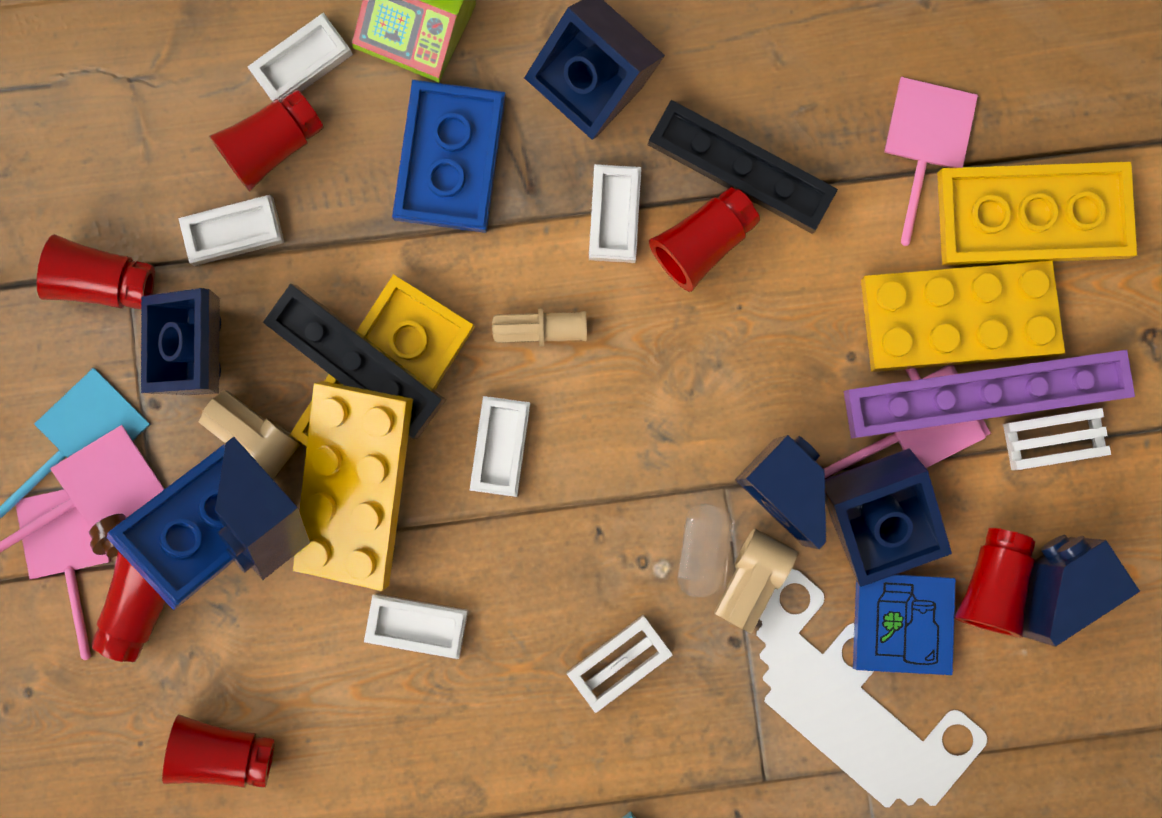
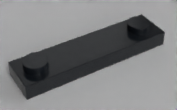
(742, 166)
(349, 354)

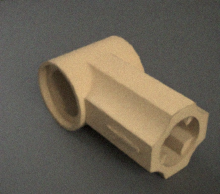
(261, 437)
(761, 569)

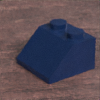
(593, 65)
(180, 343)
(790, 488)
(256, 515)
(886, 517)
(1073, 587)

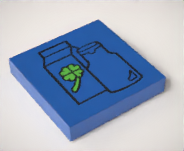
(905, 625)

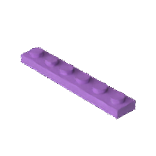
(988, 394)

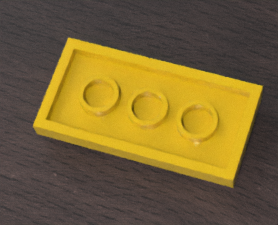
(1036, 213)
(962, 316)
(412, 332)
(353, 484)

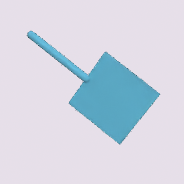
(78, 420)

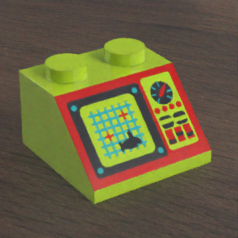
(412, 32)

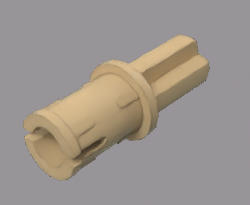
(539, 327)

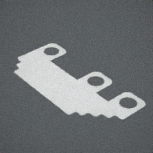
(843, 721)

